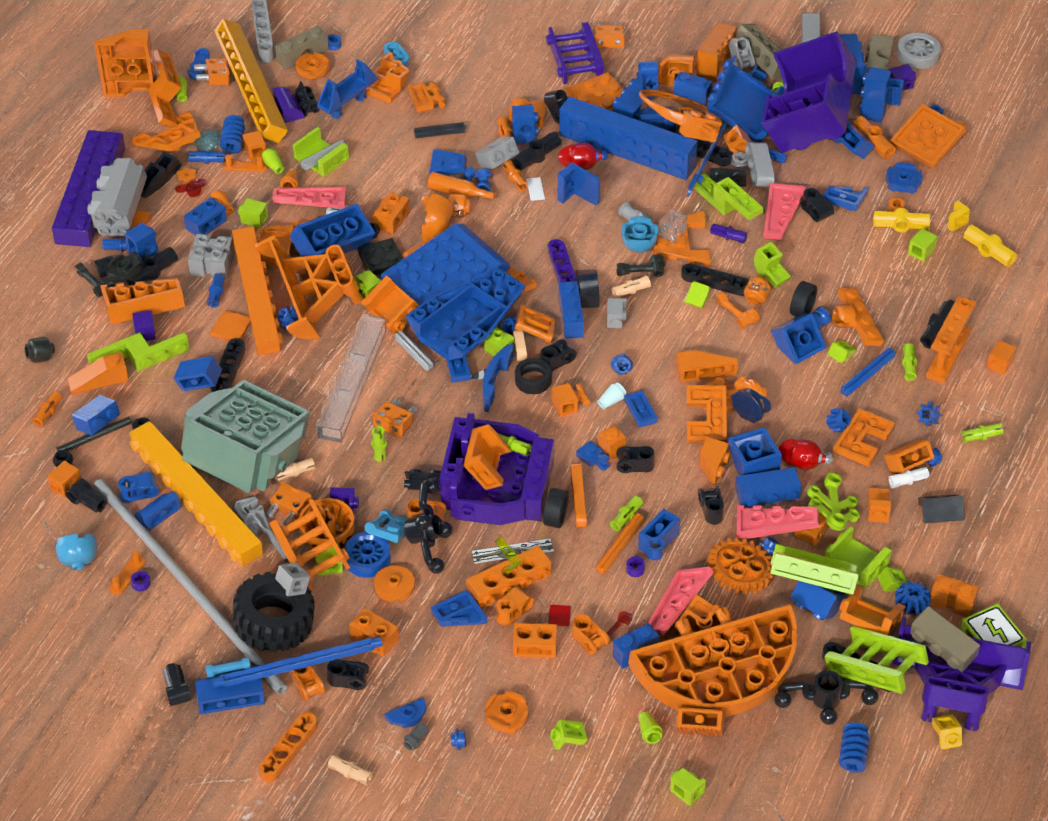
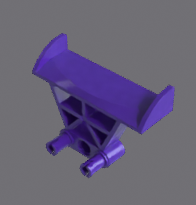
(968, 690)

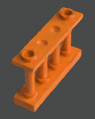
(951, 340)
(290, 546)

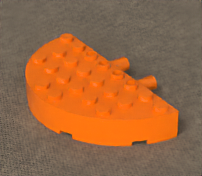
(721, 666)

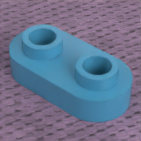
(397, 51)

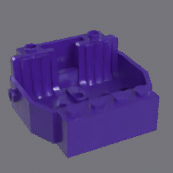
(501, 504)

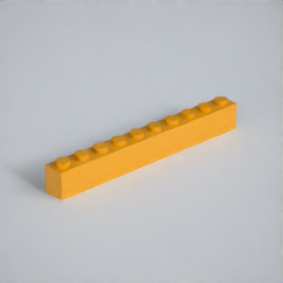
(251, 81)
(196, 494)

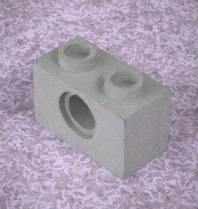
(497, 152)

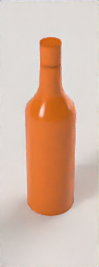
(450, 185)

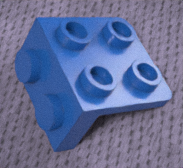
(651, 117)
(579, 182)

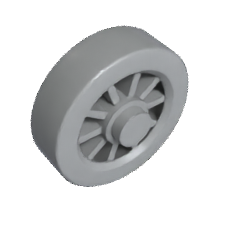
(918, 50)

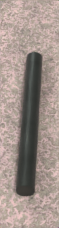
(87, 438)

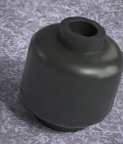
(39, 349)

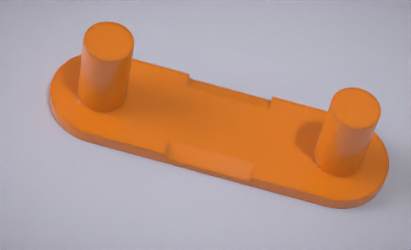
(232, 165)
(122, 581)

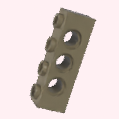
(762, 49)

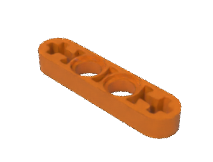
(578, 495)
(291, 748)

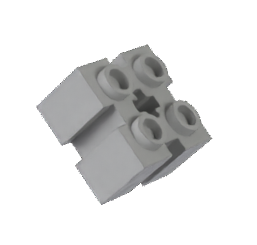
(211, 255)

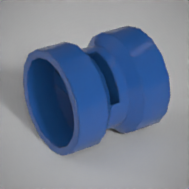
(821, 317)

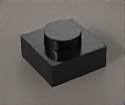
(101, 265)

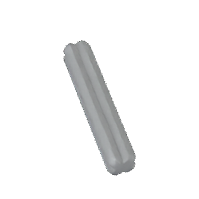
(312, 160)
(414, 350)

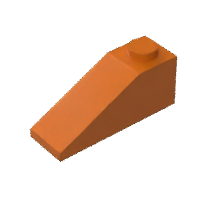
(702, 365)
(101, 373)

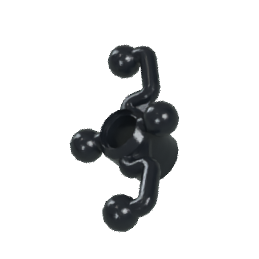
(427, 526)
(825, 693)

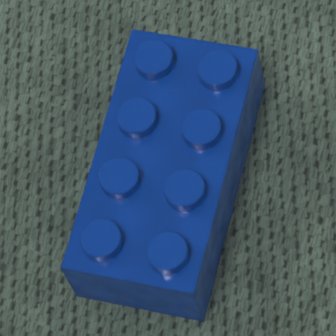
(343, 228)

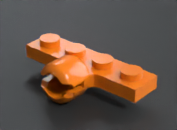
(855, 314)

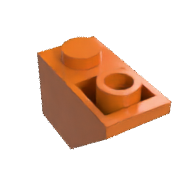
(713, 458)

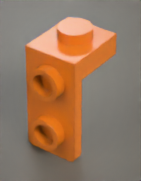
(878, 505)

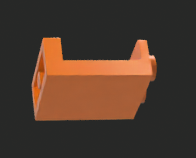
(390, 303)
(484, 456)
(870, 616)

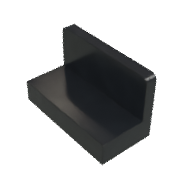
(942, 508)

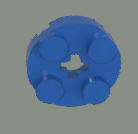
(909, 184)

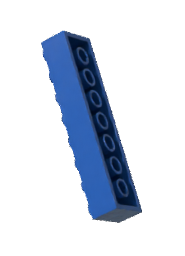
(628, 138)

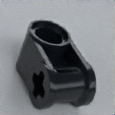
(554, 101)
(816, 205)
(558, 354)
(637, 459)
(712, 505)
(346, 674)

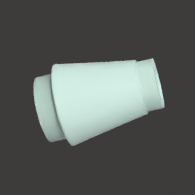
(612, 396)

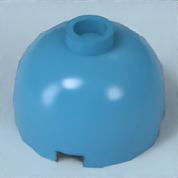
(639, 234)
(76, 551)

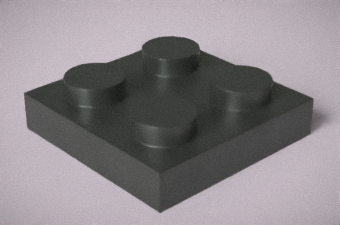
(379, 255)

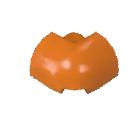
(672, 66)
(437, 217)
(701, 614)

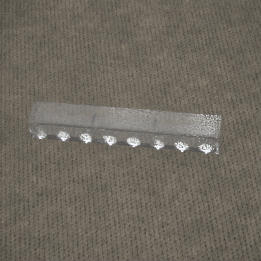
(351, 378)

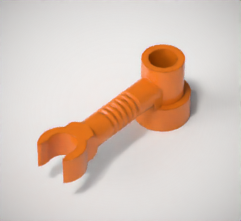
(744, 318)

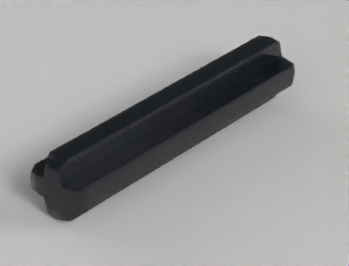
(440, 130)

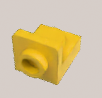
(958, 217)
(948, 730)

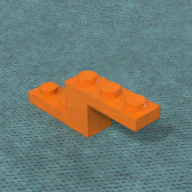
(165, 88)

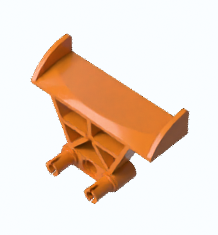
(333, 259)

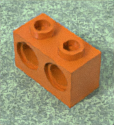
(535, 640)

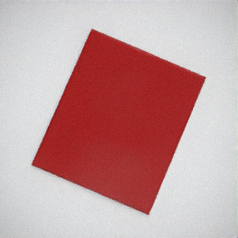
(559, 615)

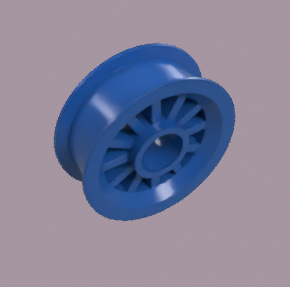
(367, 554)

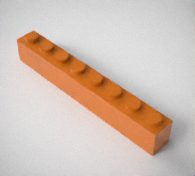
(256, 292)

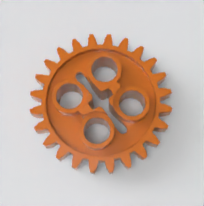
(740, 565)

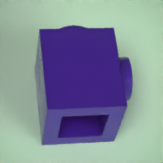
(904, 73)

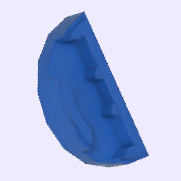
(407, 715)

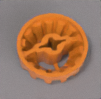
(336, 512)

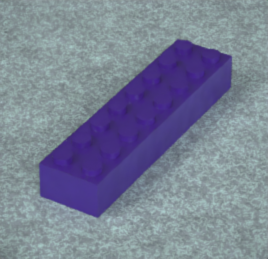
(73, 223)

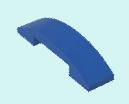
(500, 361)

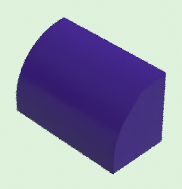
(287, 104)

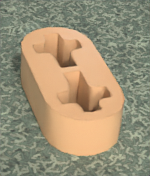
(520, 347)

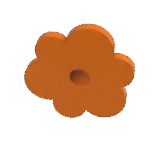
(186, 174)

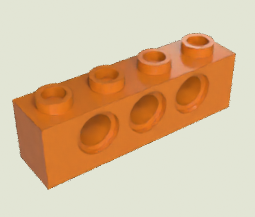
(496, 583)

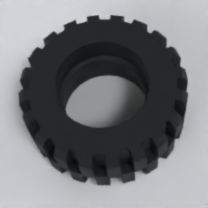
(268, 631)

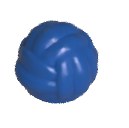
(621, 364)

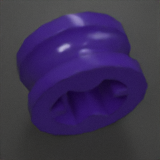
(635, 561)
(140, 586)

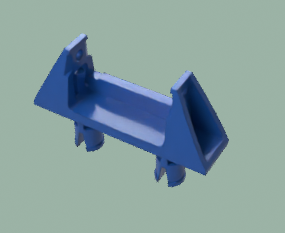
(352, 86)

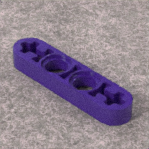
(561, 267)

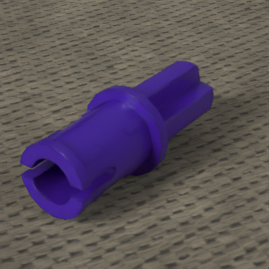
(728, 233)

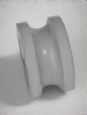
(739, 160)

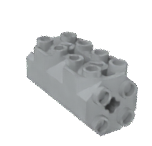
(118, 198)

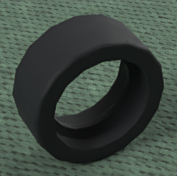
(803, 299)
(530, 365)
(555, 507)

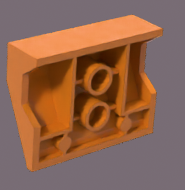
(125, 62)

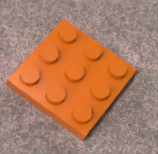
(596, 91)
(927, 136)

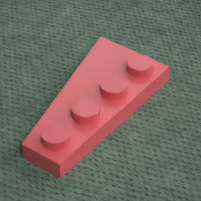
(311, 196)
(781, 207)
(764, 522)
(677, 597)

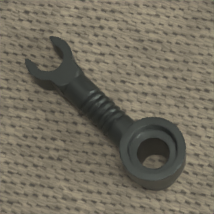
(656, 266)
(83, 272)

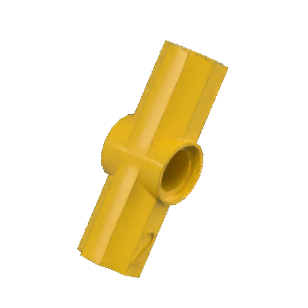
(901, 220)
(990, 245)

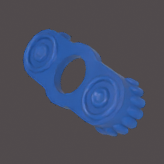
(200, 56)

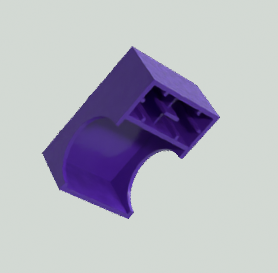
(815, 95)

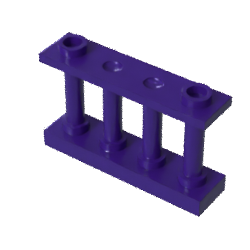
(588, 45)

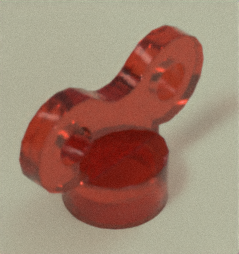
(192, 188)

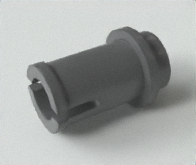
(414, 738)

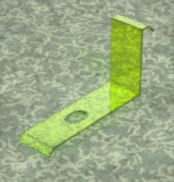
(512, 557)

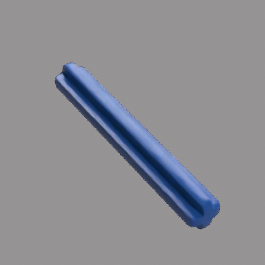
(867, 372)

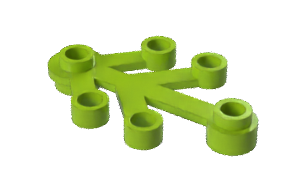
(835, 519)

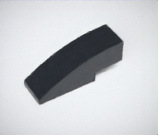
(160, 173)
(588, 288)

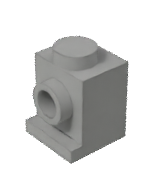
(616, 312)
(293, 578)

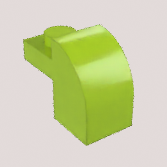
(768, 265)

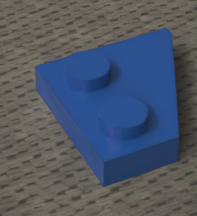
(447, 162)
(845, 197)

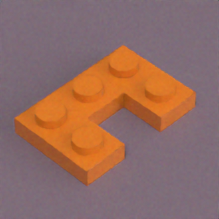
(716, 420)
(851, 441)

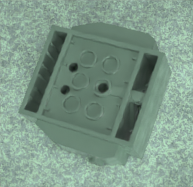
(243, 435)

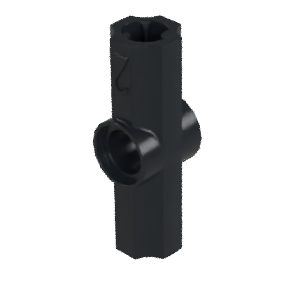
(536, 151)
(153, 265)
(935, 323)

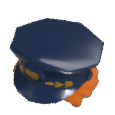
(750, 399)

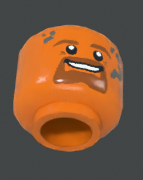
(460, 204)
(757, 290)

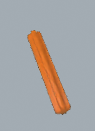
(619, 543)

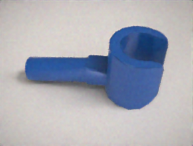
(469, 172)

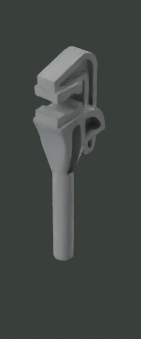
(257, 520)

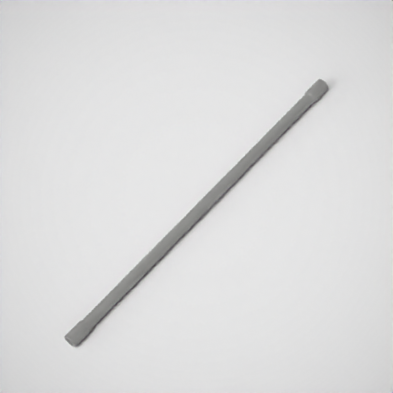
(101, 486)

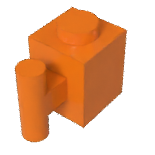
(566, 400)

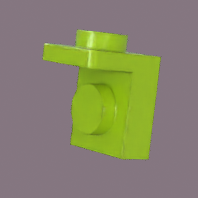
(568, 732)

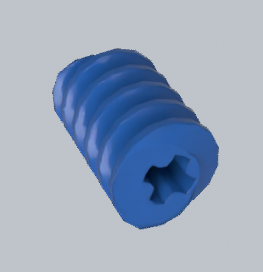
(232, 133)
(854, 747)

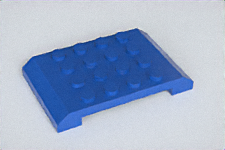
(444, 263)

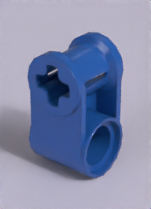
(140, 487)

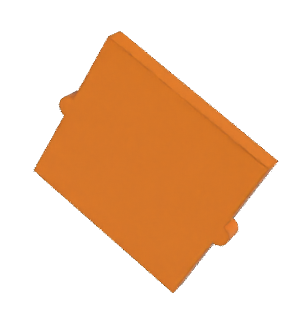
(230, 326)

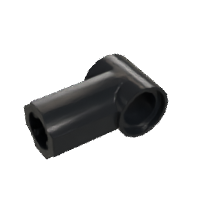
(83, 493)
(176, 687)

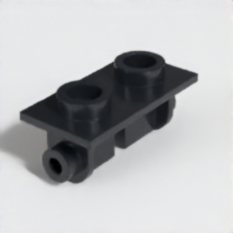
(306, 99)
(736, 175)
(416, 477)

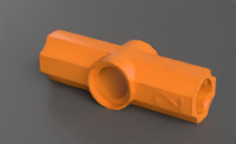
(874, 134)

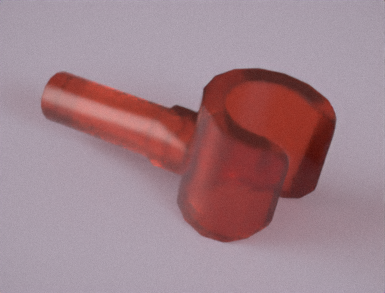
(624, 617)

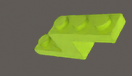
(727, 197)
(139, 351)

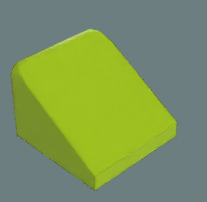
(698, 294)
(841, 351)
(891, 579)

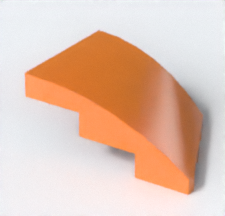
(390, 81)

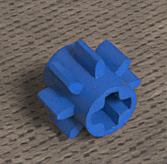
(287, 316)
(934, 415)
(838, 419)

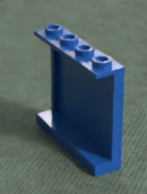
(740, 100)

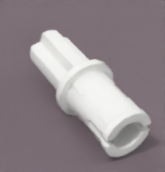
(908, 477)

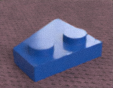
(459, 611)

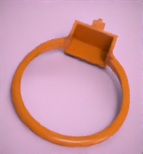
(692, 123)

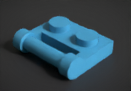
(391, 531)
(219, 669)

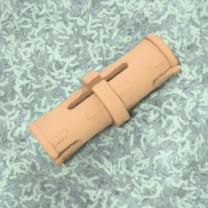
(631, 287)
(296, 468)
(350, 770)

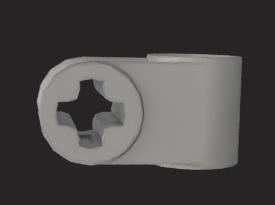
(743, 54)

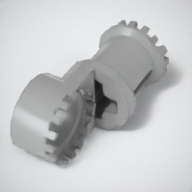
(629, 212)

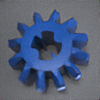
(913, 596)

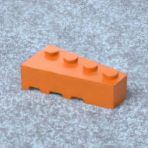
(714, 51)
(157, 297)

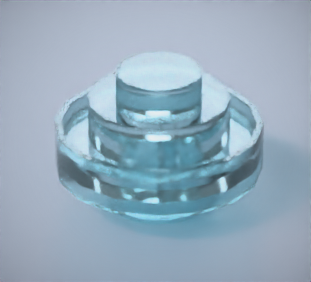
(208, 140)

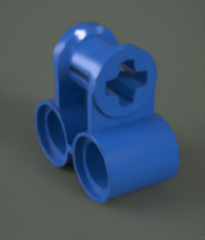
(650, 72)

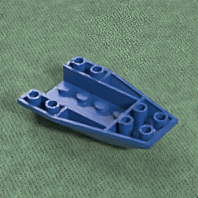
(465, 314)

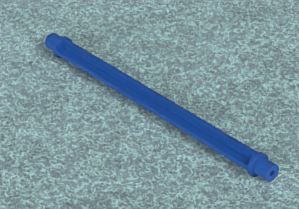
(297, 662)

